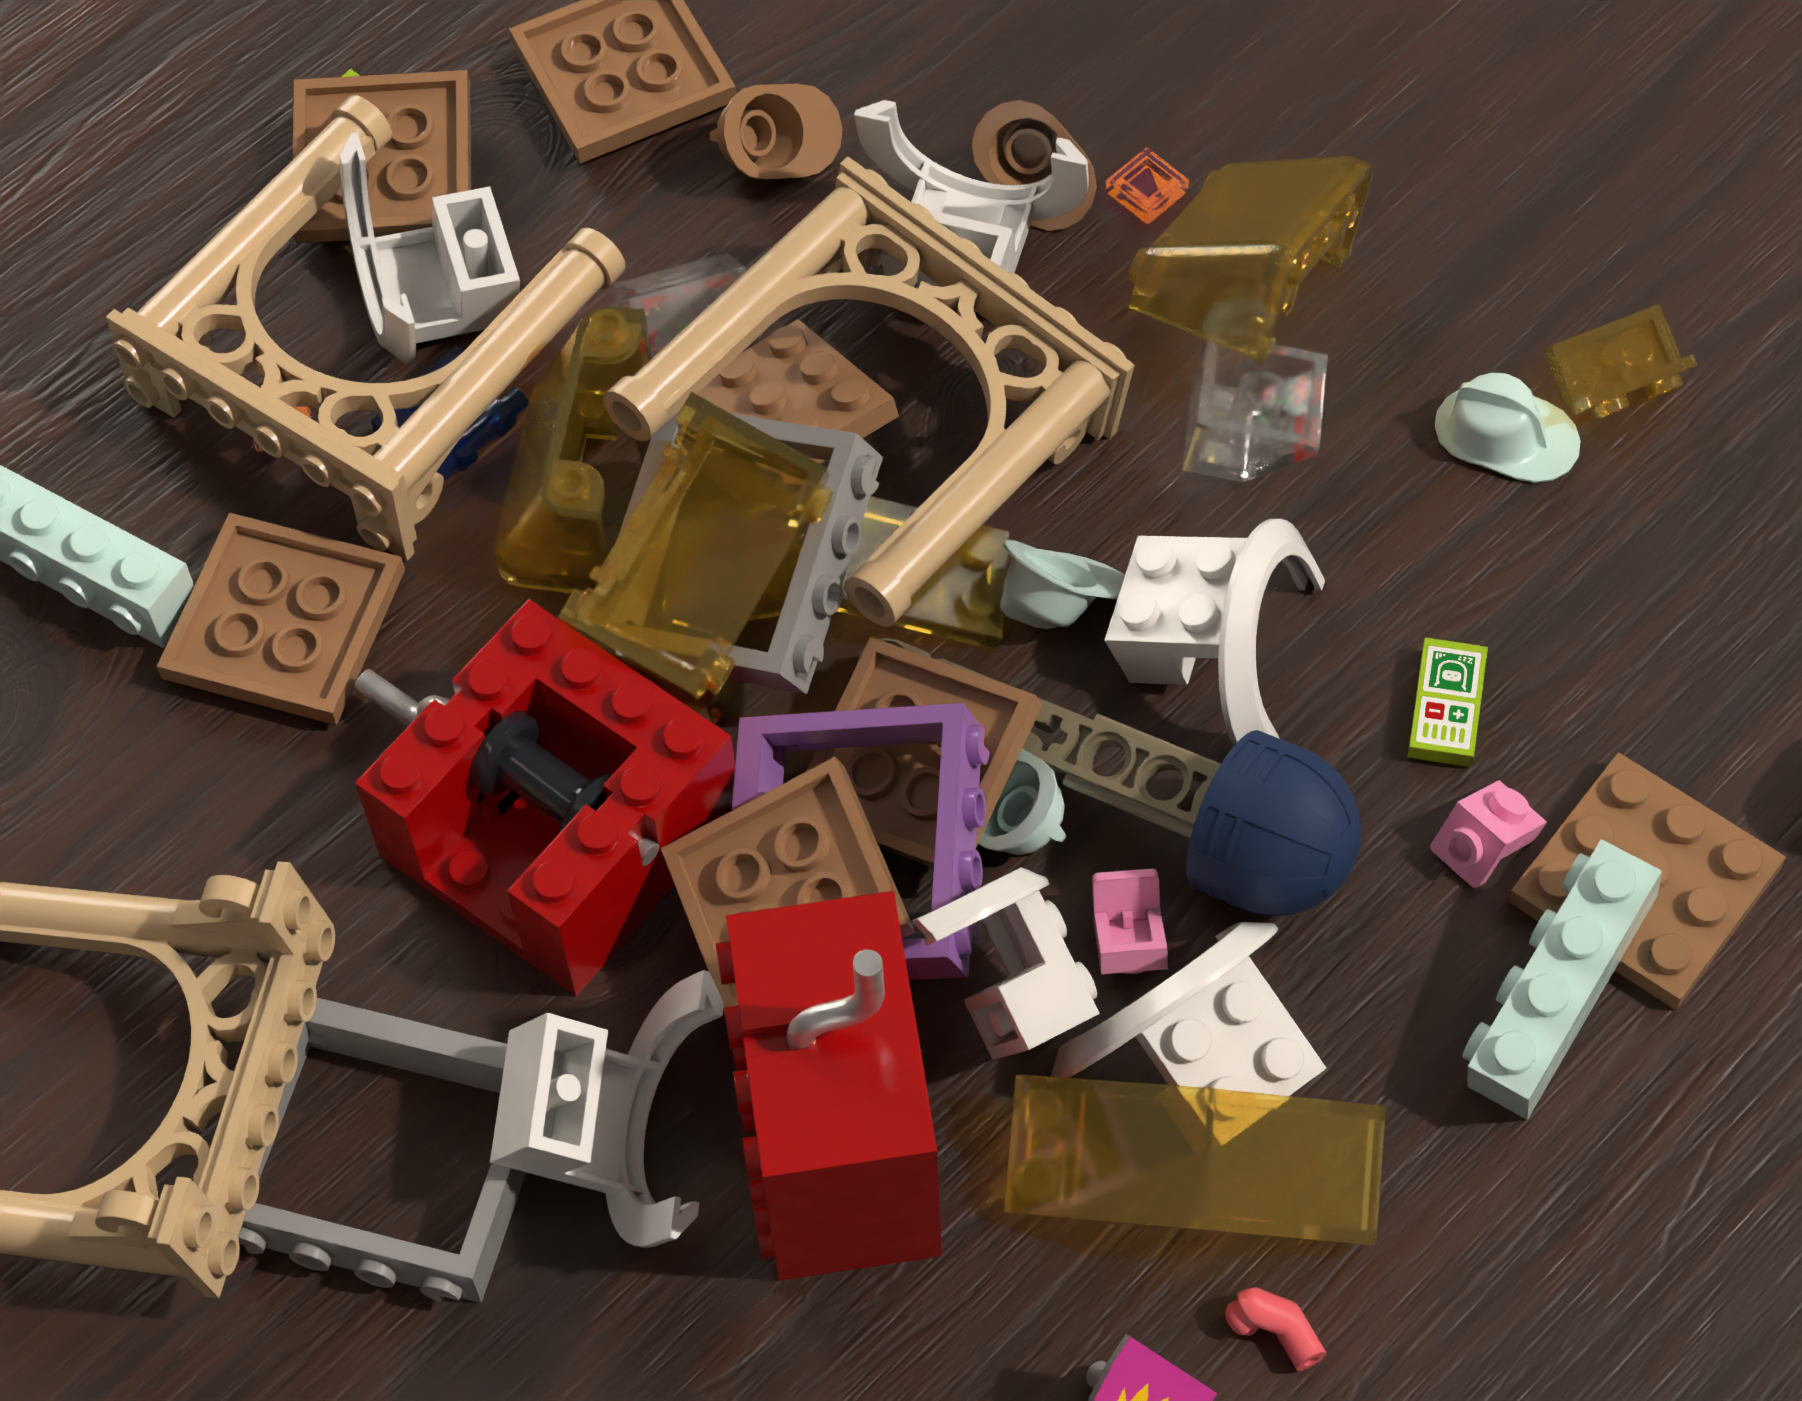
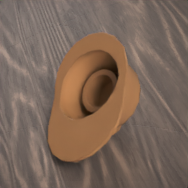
(779, 131)
(1016, 148)

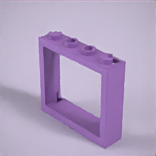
(960, 799)

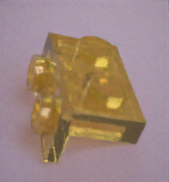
(1616, 361)

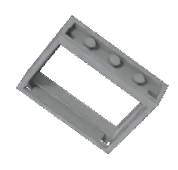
(824, 557)
(373, 1256)

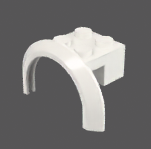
(982, 212)
(428, 278)
(1204, 602)
(1044, 984)
(1209, 1025)
(585, 1109)

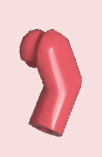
(1280, 1316)

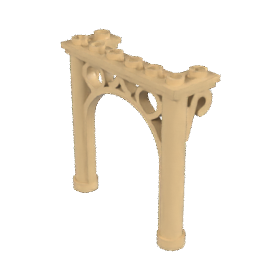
(826, 260)
(394, 469)
(197, 1221)

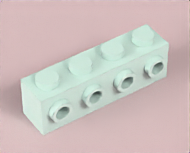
(91, 560)
(1563, 978)

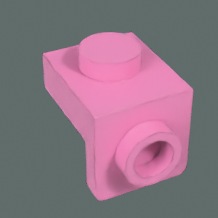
(1486, 830)
(1128, 921)

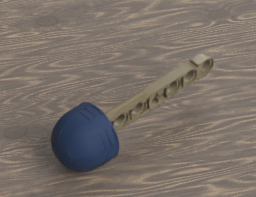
(1264, 828)

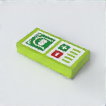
(1447, 702)

